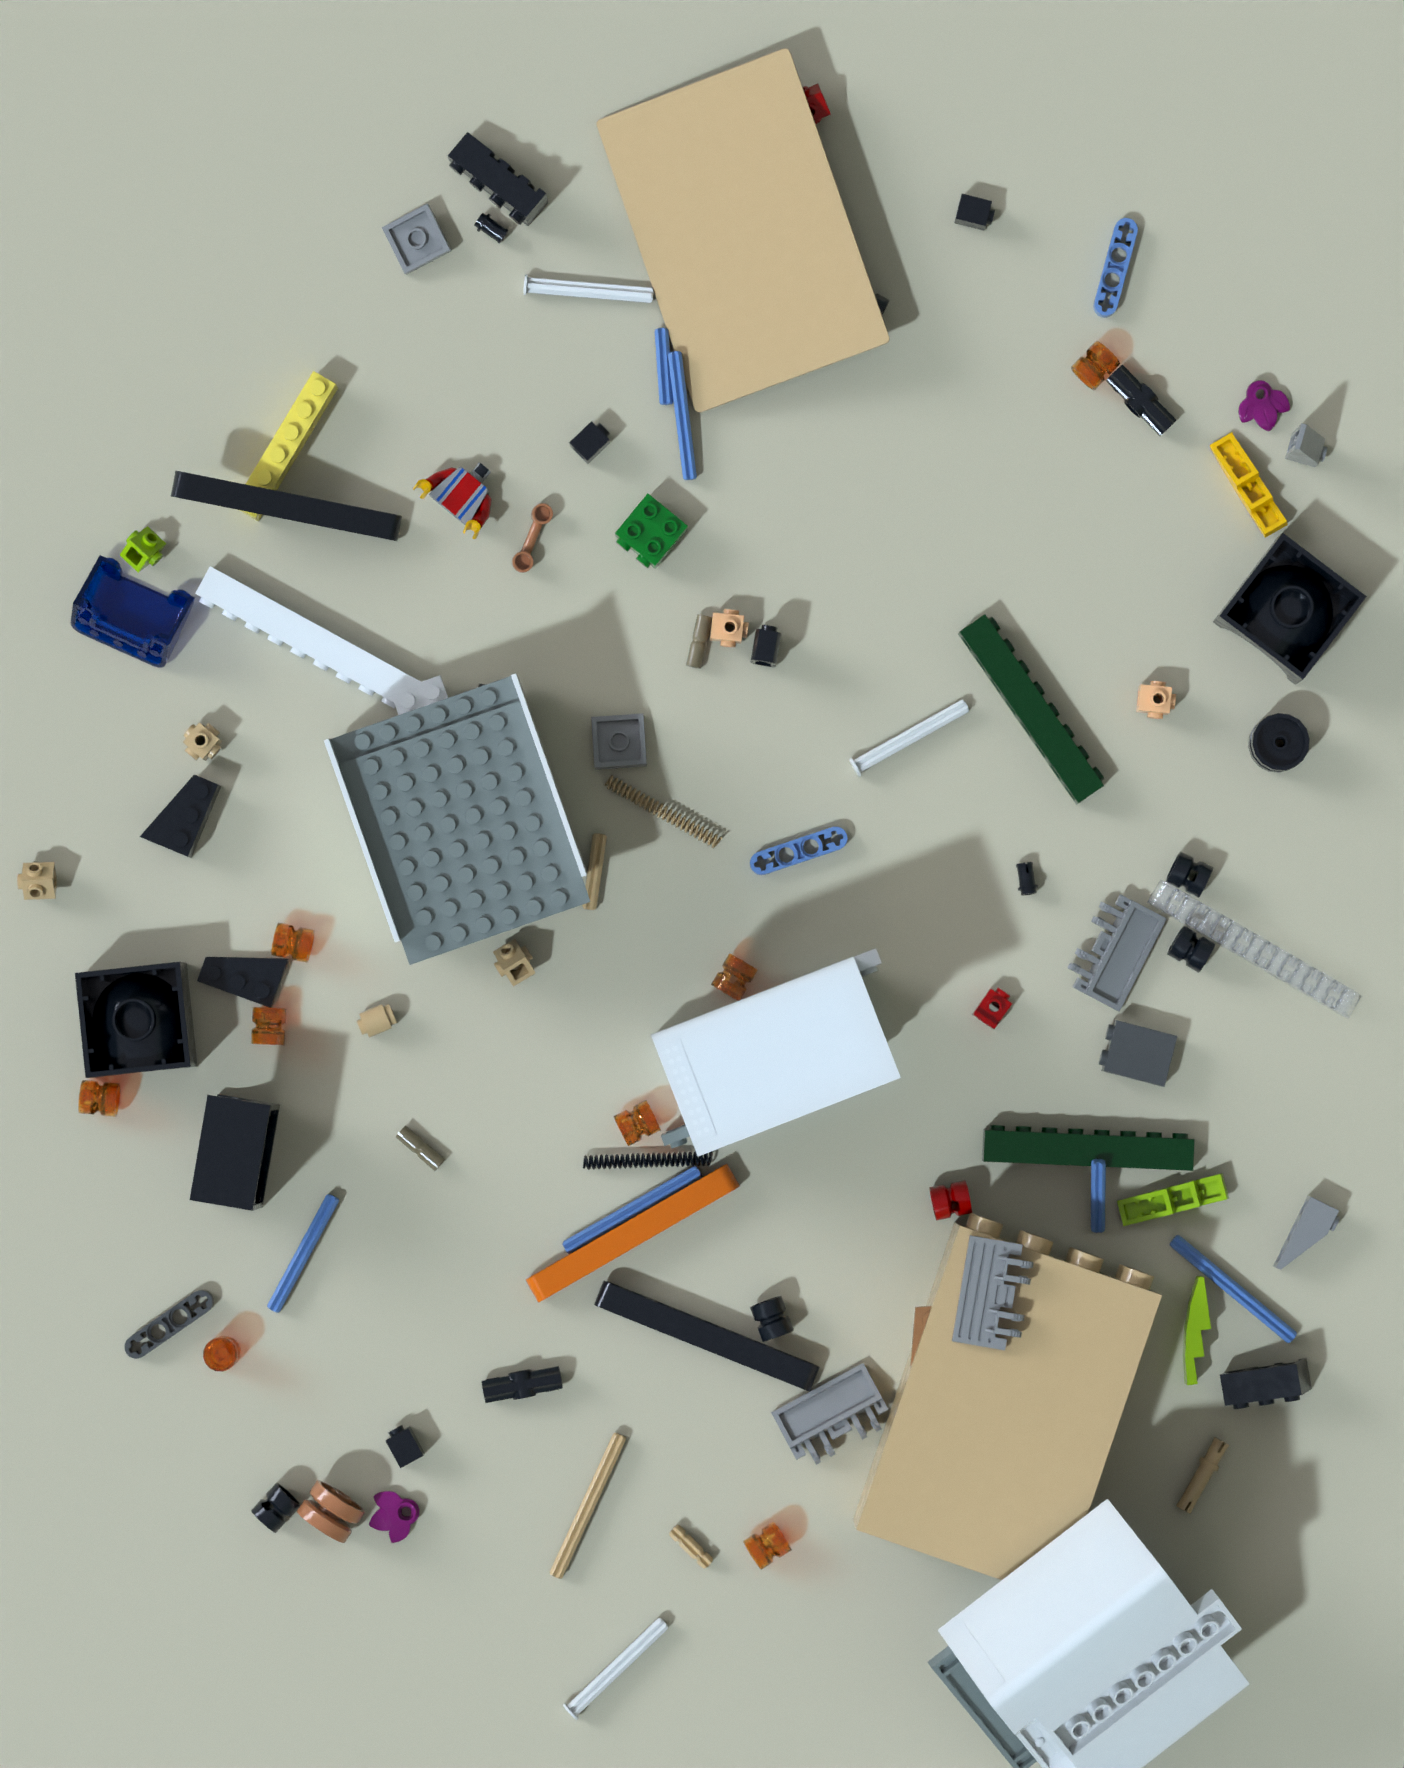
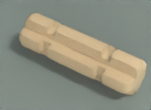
(691, 1546)

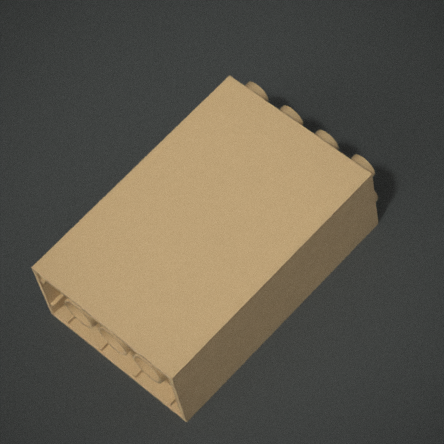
(1008, 1445)

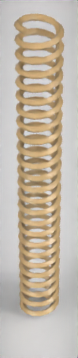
(660, 811)

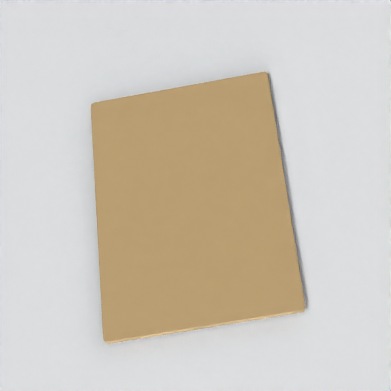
(743, 230)

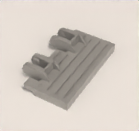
(1120, 953)
(985, 1292)
(828, 1410)

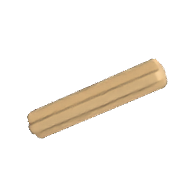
(595, 869)

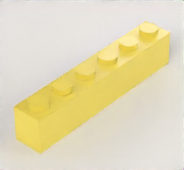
(292, 434)

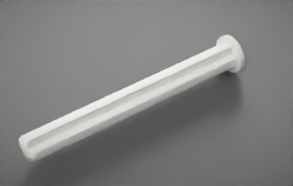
(587, 289)
(909, 737)
(613, 1670)

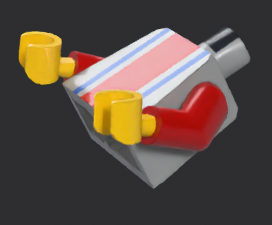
(461, 495)

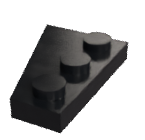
(245, 977)

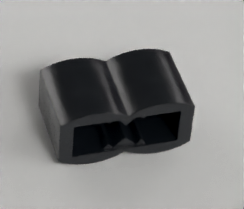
(766, 646)

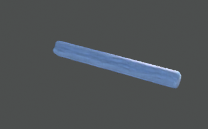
(682, 415)
(303, 1253)

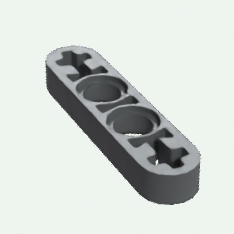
(170, 1325)

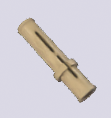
(1208, 1465)

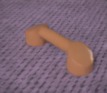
(540, 515)

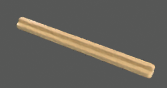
(587, 1505)

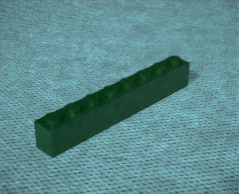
(1031, 709)
(1080, 1149)

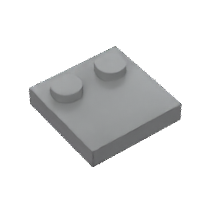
(416, 239)
(619, 741)

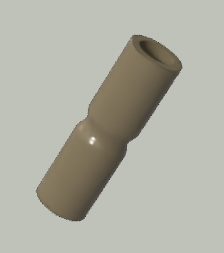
(698, 645)
(418, 1146)

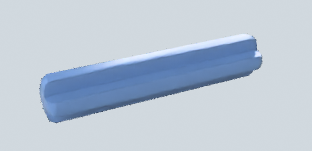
(663, 369)
(1098, 1191)

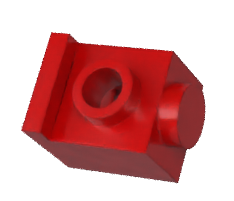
(983, 1011)

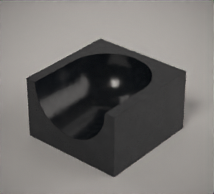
(1290, 607)
(136, 1019)
(234, 1152)

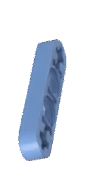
(1117, 268)
(798, 850)

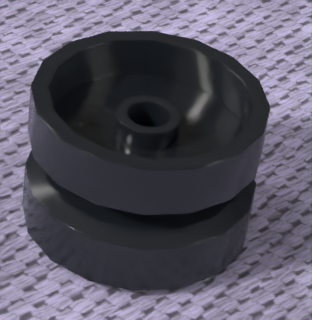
(1263, 746)

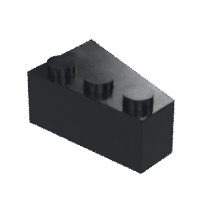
(184, 817)
(1265, 1384)

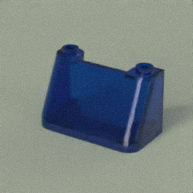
(129, 614)

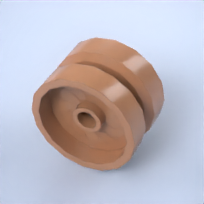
(330, 1511)

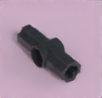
(1141, 400)
(522, 1384)

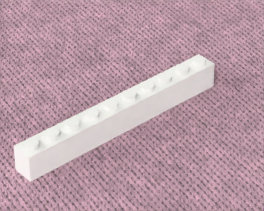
(302, 635)

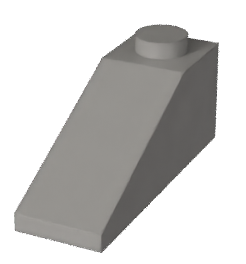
(1306, 446)
(1309, 1227)

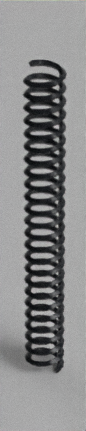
(648, 1159)

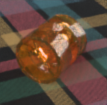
(1095, 365)
(292, 942)
(739, 969)
(268, 1026)
(99, 1098)
(646, 1124)
(221, 1353)
(767, 1545)

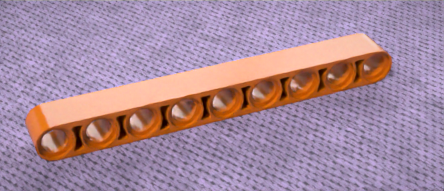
(632, 1233)

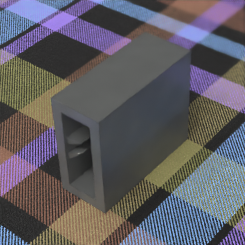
(1138, 1053)

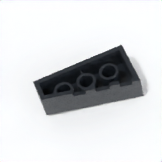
(497, 179)

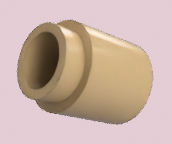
(376, 1020)

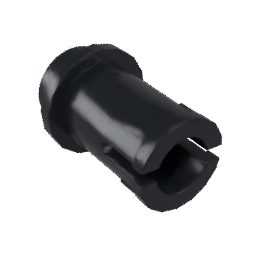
(490, 227)
(1026, 879)

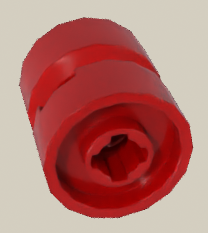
(950, 1200)

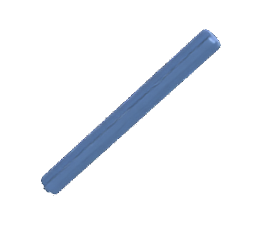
(632, 1209)
(1233, 1289)

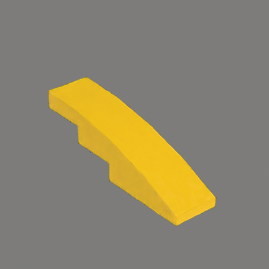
(1248, 485)

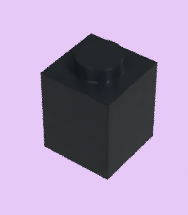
(974, 212)
(590, 441)
(404, 1445)

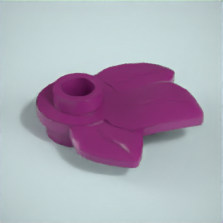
(1263, 409)
(390, 1515)

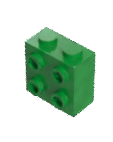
(650, 532)

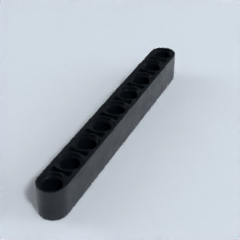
(286, 505)
(706, 1335)

